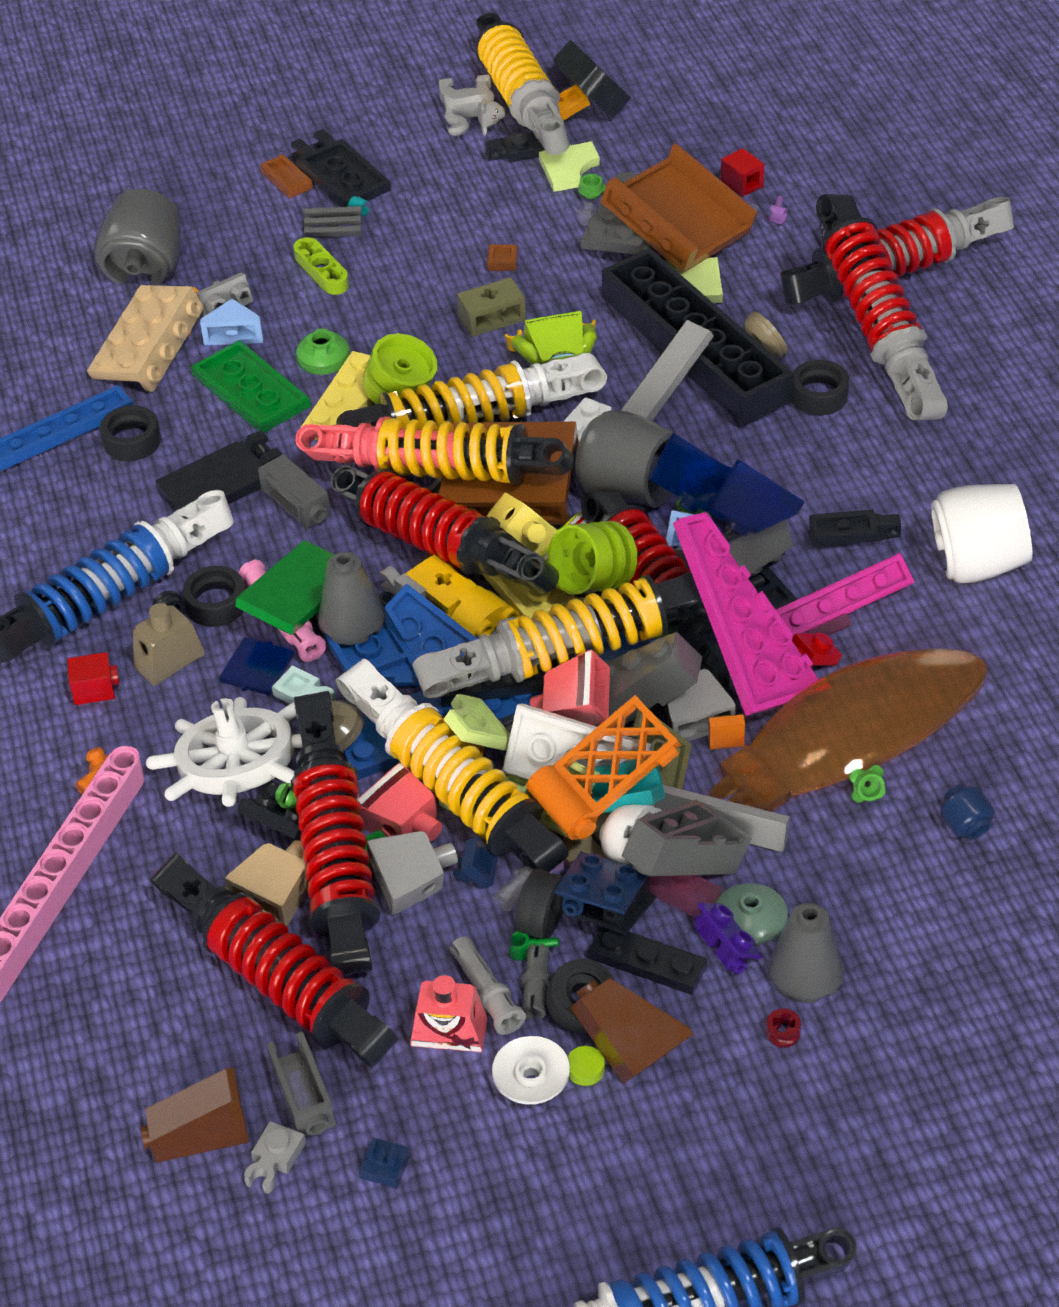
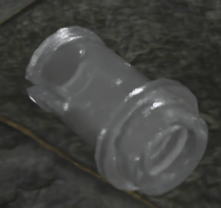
(511, 890)

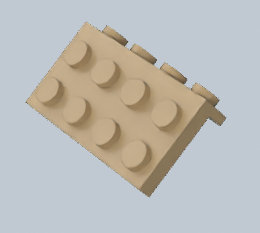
(147, 335)

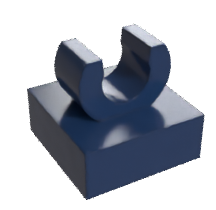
(477, 863)
(384, 1162)

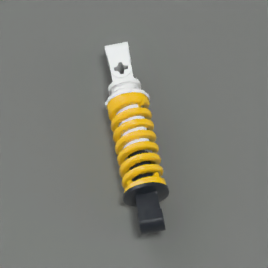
(487, 394)
(454, 770)

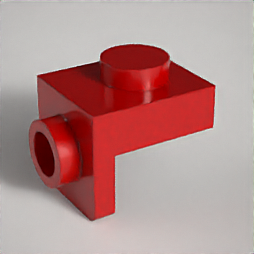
(818, 648)

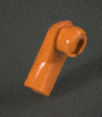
(96, 758)

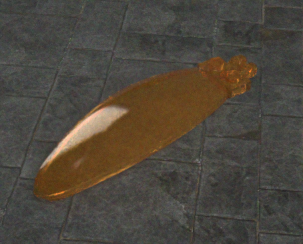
(850, 723)

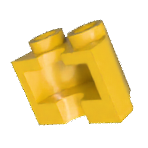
(481, 611)

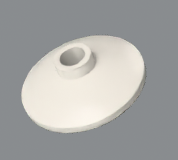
(530, 1057)

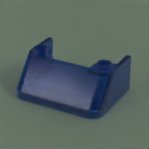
(729, 493)

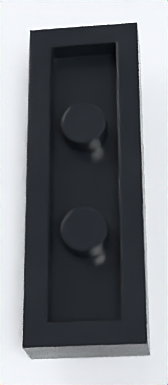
(649, 959)

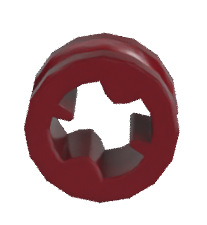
(792, 1033)

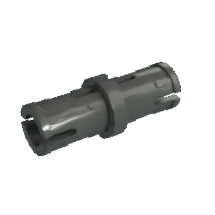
(535, 981)

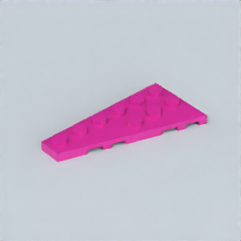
(746, 625)

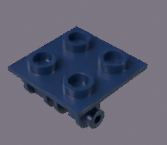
(599, 884)

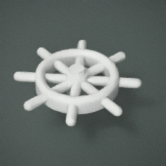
(232, 750)

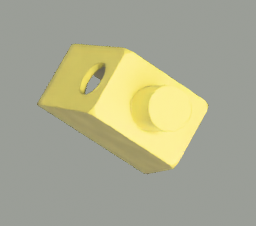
(524, 525)

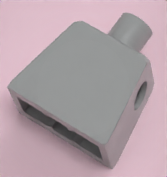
(691, 710)
(408, 868)

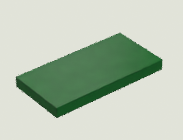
(250, 386)
(289, 590)

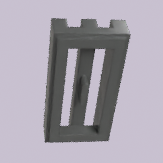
(333, 218)

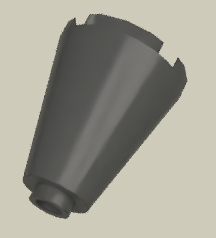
(349, 601)
(807, 956)

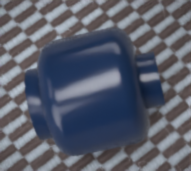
(967, 811)

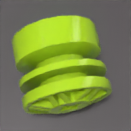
(593, 556)

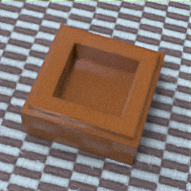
(502, 258)

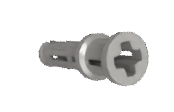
(493, 994)

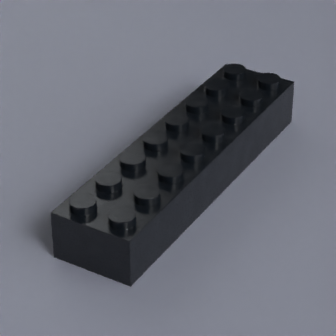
(733, 364)

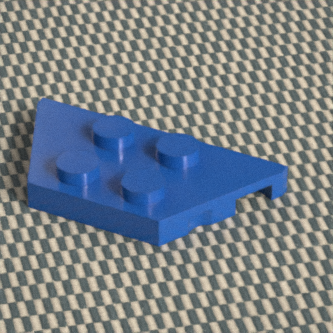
(383, 650)

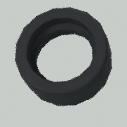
(820, 402)
(130, 448)
(208, 579)

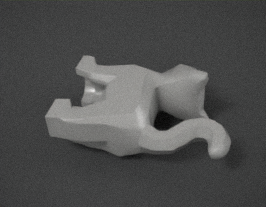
(469, 104)

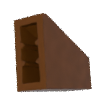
(627, 1027)
(196, 1119)

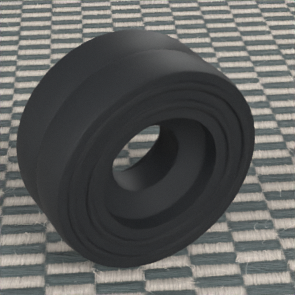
(538, 905)
(566, 978)

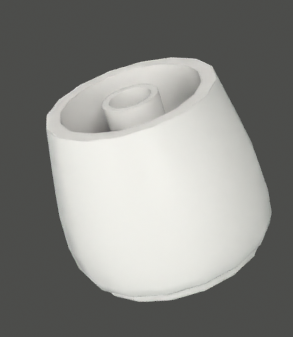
(981, 531)

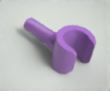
(779, 213)

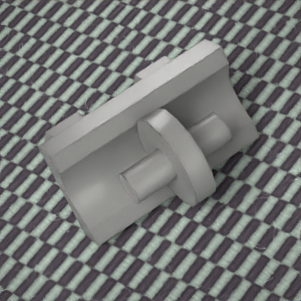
(221, 292)

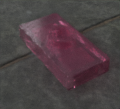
(684, 891)

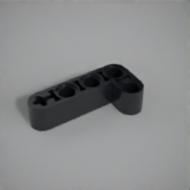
(591, 78)

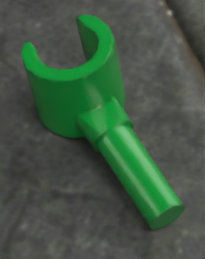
(521, 942)

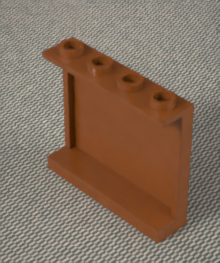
(680, 209)
(541, 492)

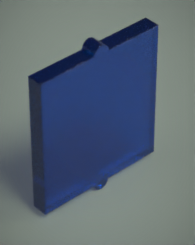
(256, 666)

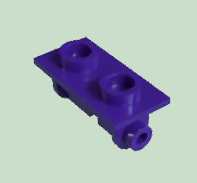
(717, 925)

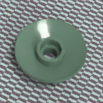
(766, 917)

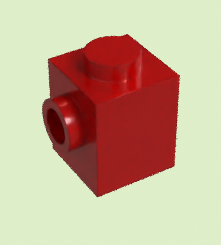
(742, 172)
(92, 678)

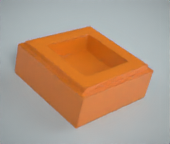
(726, 732)

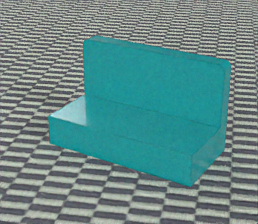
(645, 792)

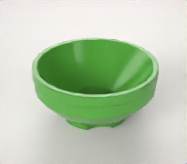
(322, 358)

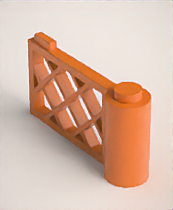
(572, 804)

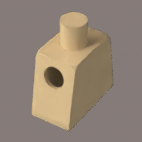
(273, 879)

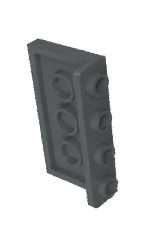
(610, 233)

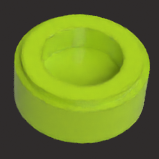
(586, 1065)

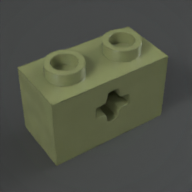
(491, 306)

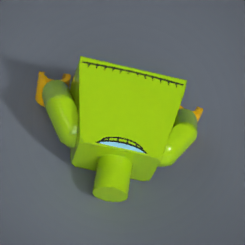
(553, 338)

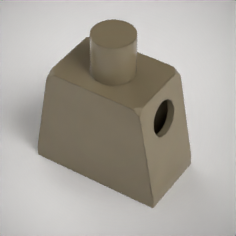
(164, 643)

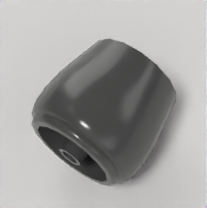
(139, 237)
(619, 455)

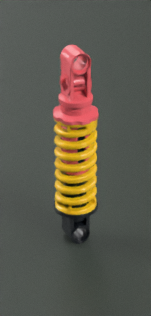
(438, 450)

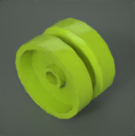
(397, 364)

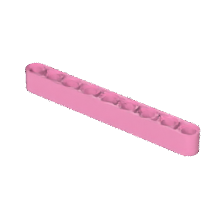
(66, 860)

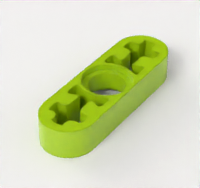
(339, 281)

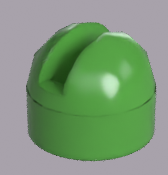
(280, 794)

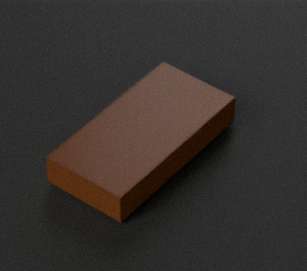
(286, 176)

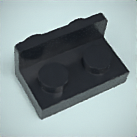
(269, 812)

